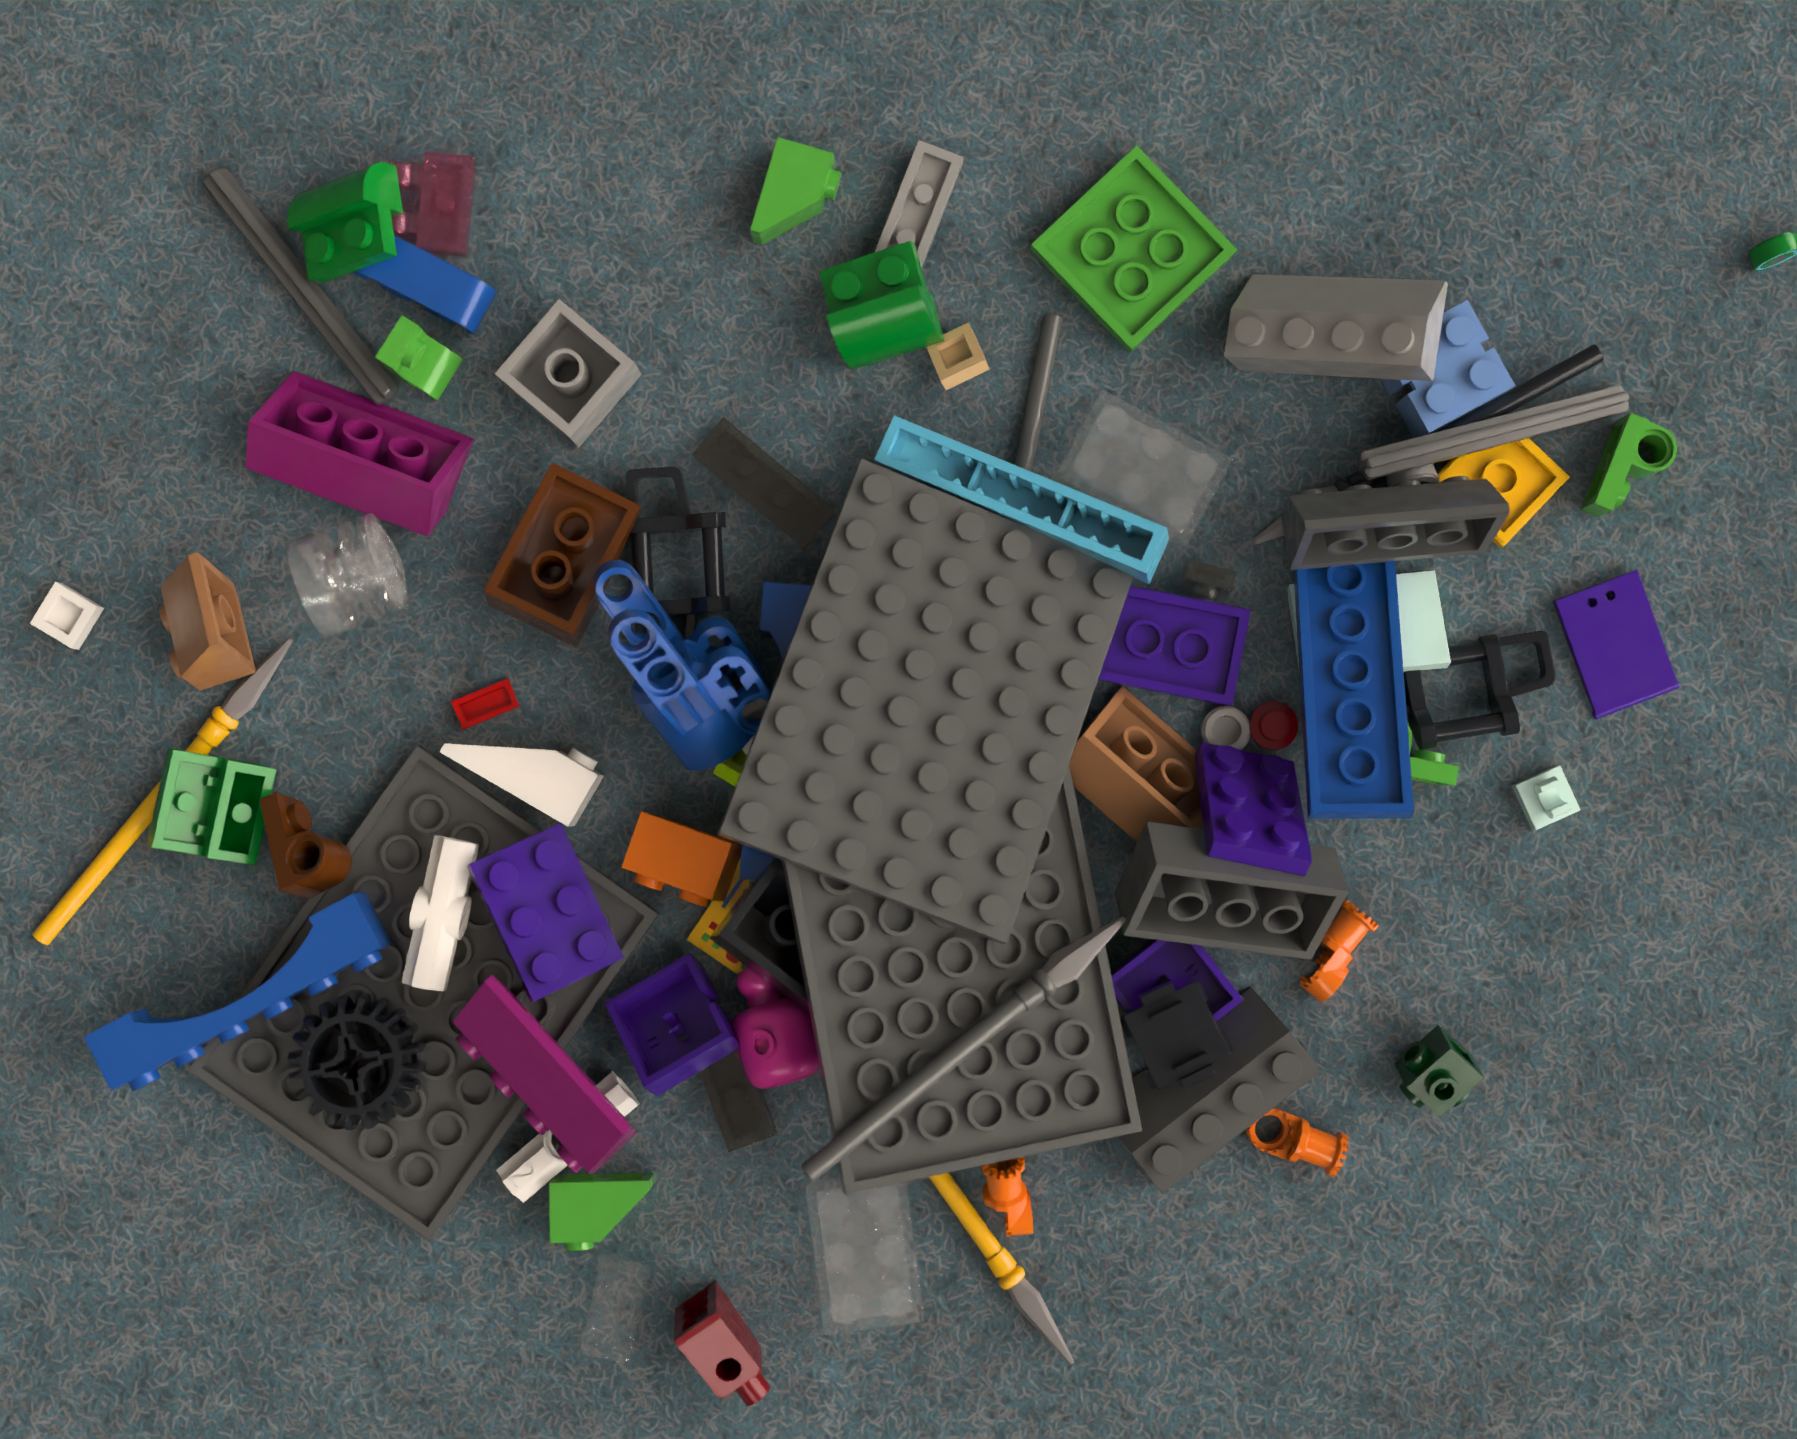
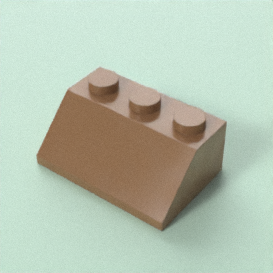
(1136, 768)

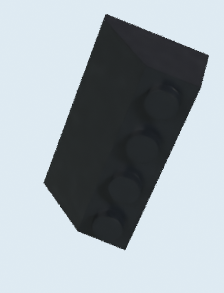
(763, 935)

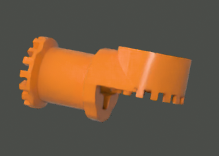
(1340, 940)
(1303, 1142)
(1009, 1194)

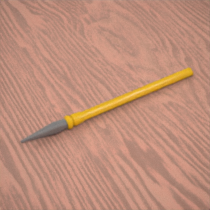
(225, 718)
(1001, 1263)

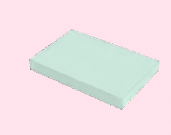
(1420, 618)

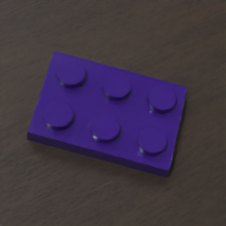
(1177, 646)
(1252, 809)
(545, 912)

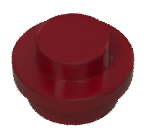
(1273, 725)

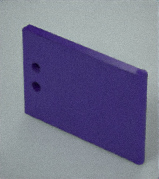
(1616, 644)

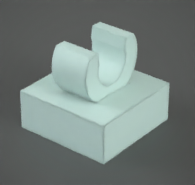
(1545, 797)

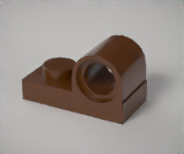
(297, 849)

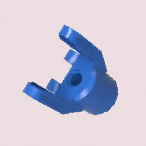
(682, 681)

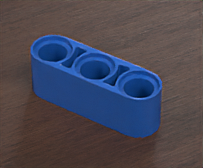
(433, 284)

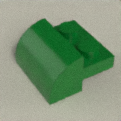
(347, 221)
(880, 306)
(210, 806)

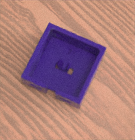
(1181, 965)
(652, 1031)

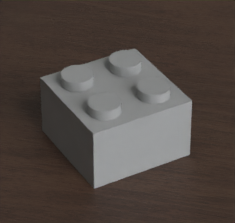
(568, 373)

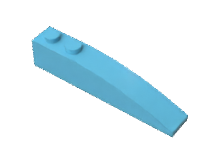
(1026, 498)

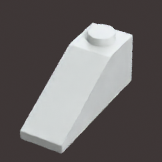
(543, 778)

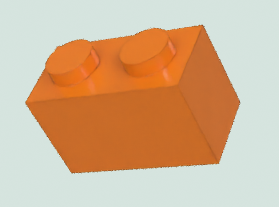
(682, 858)

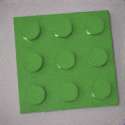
(1133, 249)

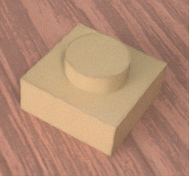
(958, 357)

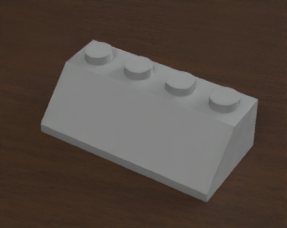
(1337, 326)

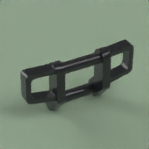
(710, 525)
(1503, 711)

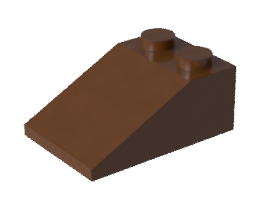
(556, 552)

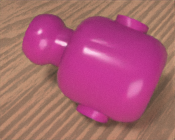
(773, 1035)

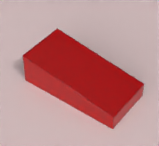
(485, 704)

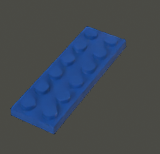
(1353, 692)

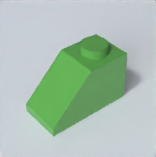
(793, 189)
(591, 1205)

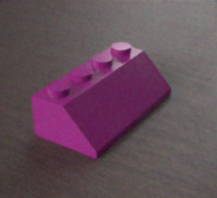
(357, 452)
(543, 1076)

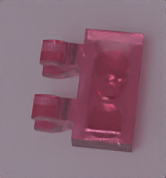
(444, 203)

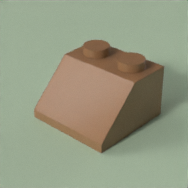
(205, 625)

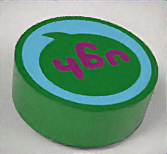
(1773, 251)

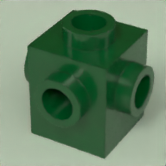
(1437, 1072)

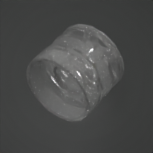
(338, 579)

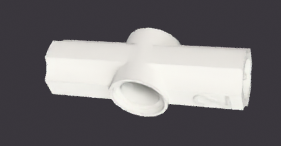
(440, 914)
(538, 1160)

